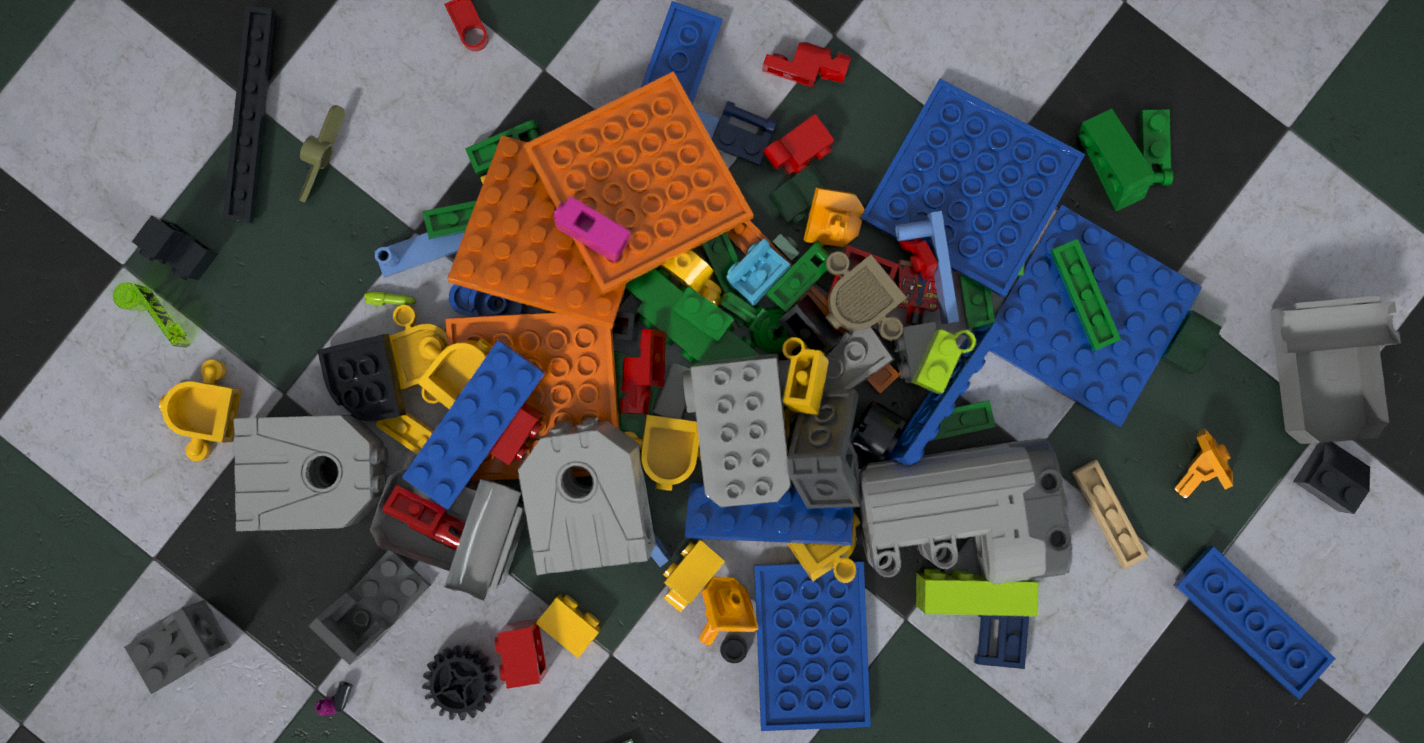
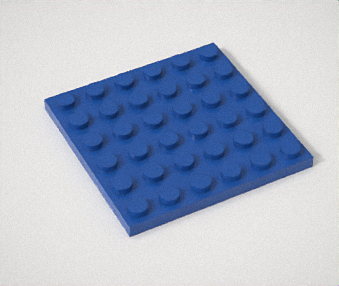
(985, 175)
(1048, 338)

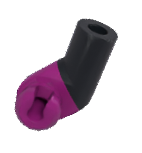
(335, 703)

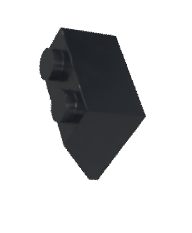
(1335, 477)

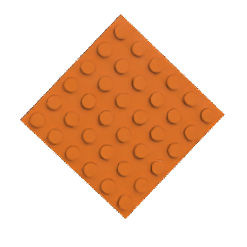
(646, 169)
(520, 253)
(576, 364)

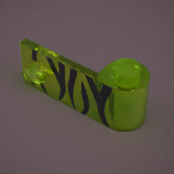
(142, 299)

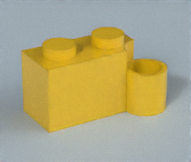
(804, 378)
(690, 574)

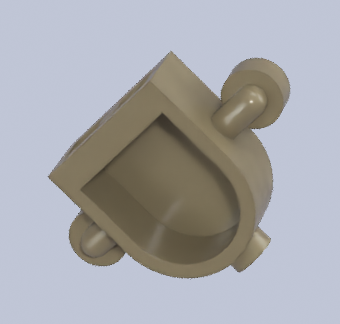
(863, 297)

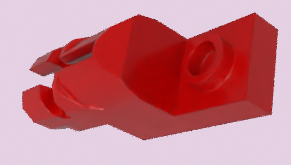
(807, 63)
(643, 373)
(424, 517)

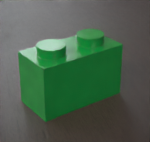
(703, 314)

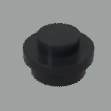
(733, 649)

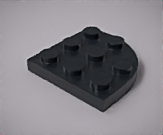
(363, 378)

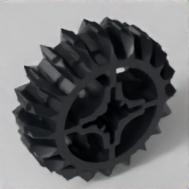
(463, 692)

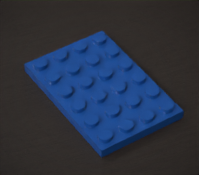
(811, 649)

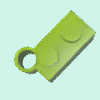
(941, 359)

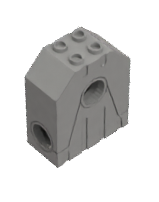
(283, 478)
(584, 524)

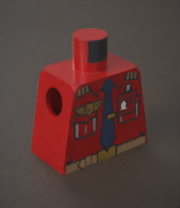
(920, 293)

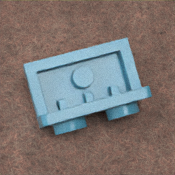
(757, 272)

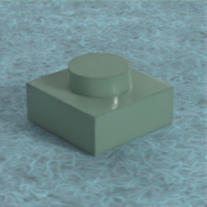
(786, 246)

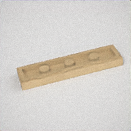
(1109, 514)

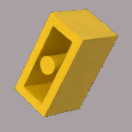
(569, 625)

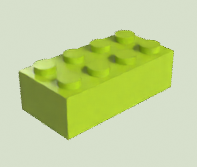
(972, 595)

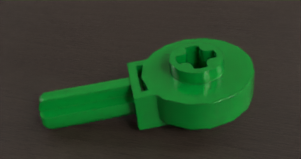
(759, 321)

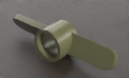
(320, 150)

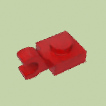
(922, 258)

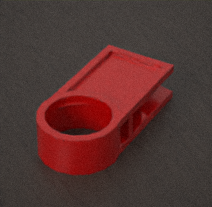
(465, 18)

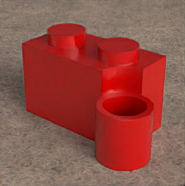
(800, 147)

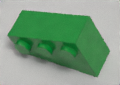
(1116, 159)

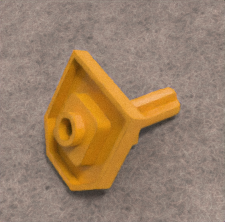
(834, 218)
(1208, 464)
(726, 608)

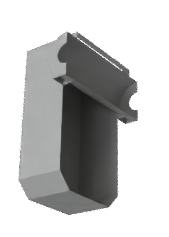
(1333, 367)
(741, 427)
(488, 542)

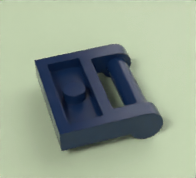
(741, 142)
(1010, 641)

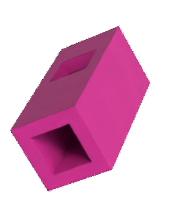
(591, 228)

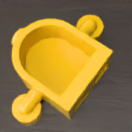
(695, 273)
(406, 352)
(451, 367)
(202, 410)
(668, 449)
(821, 558)

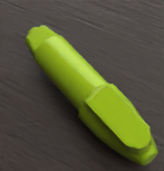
(380, 298)

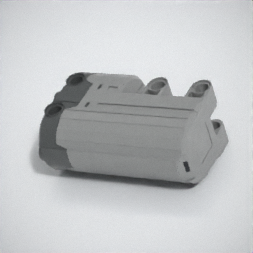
(996, 494)

